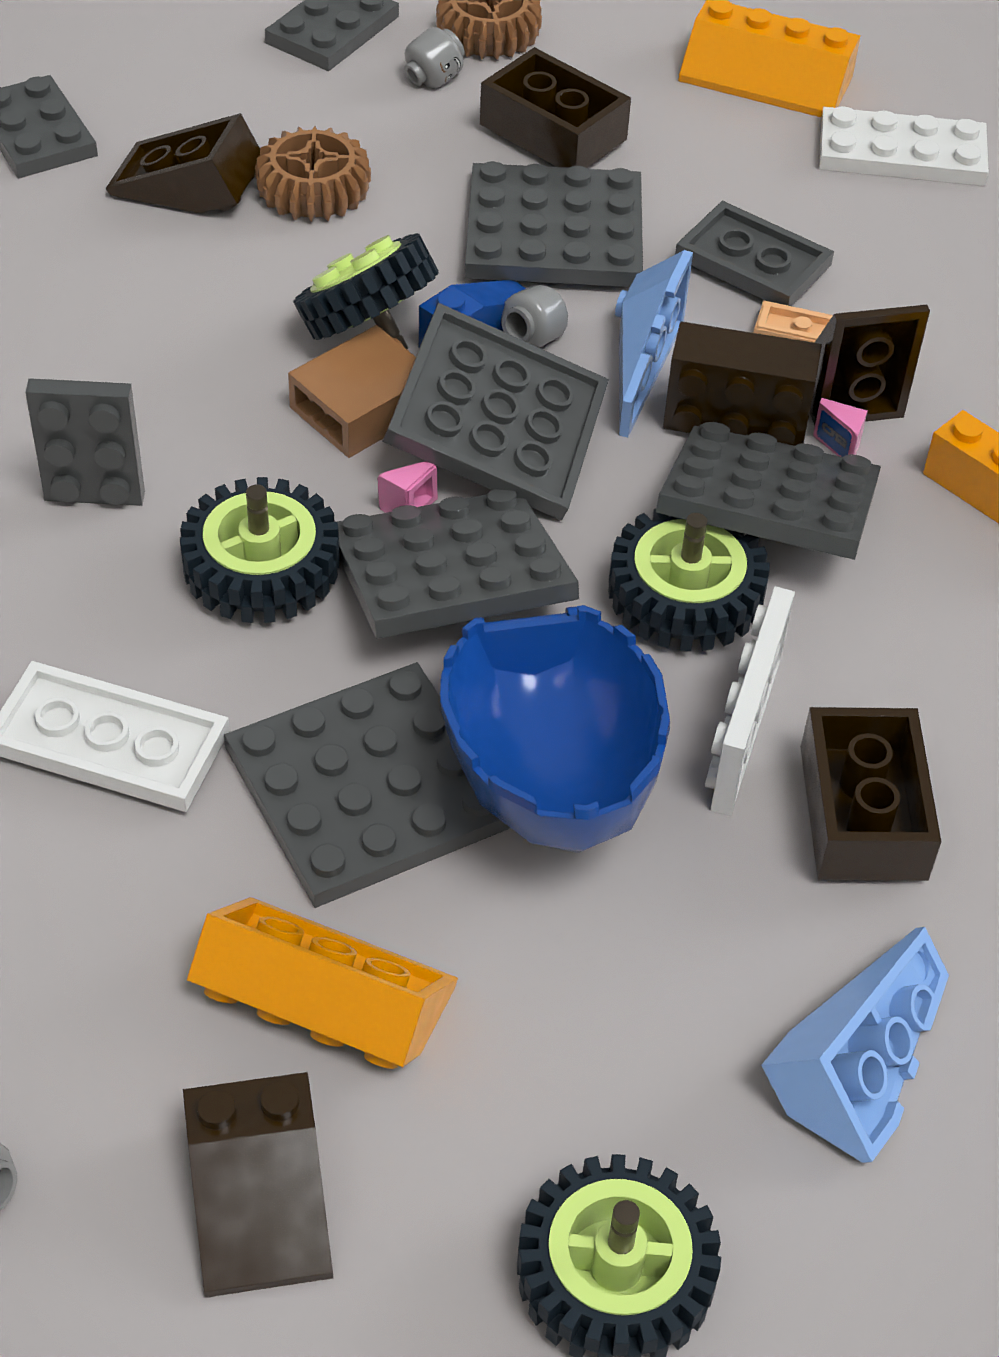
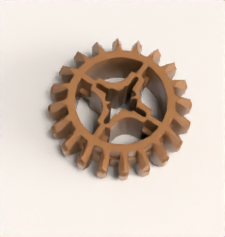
(491, 25)
(313, 173)

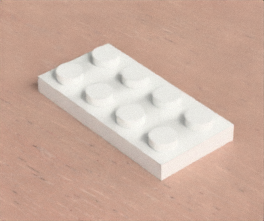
(903, 146)
(748, 701)
(110, 735)

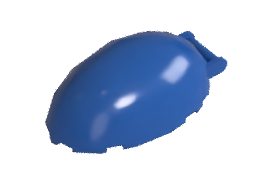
(556, 724)

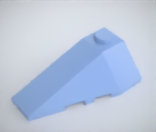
(648, 330)
(851, 1054)

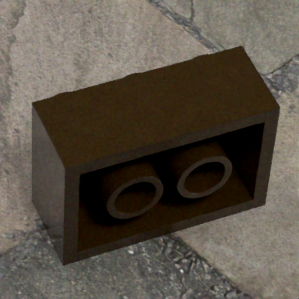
(554, 110)
(741, 382)
(869, 794)

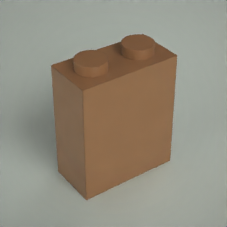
(352, 389)

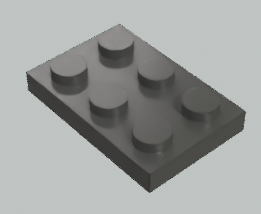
(330, 29)
(41, 128)
(755, 254)
(86, 441)

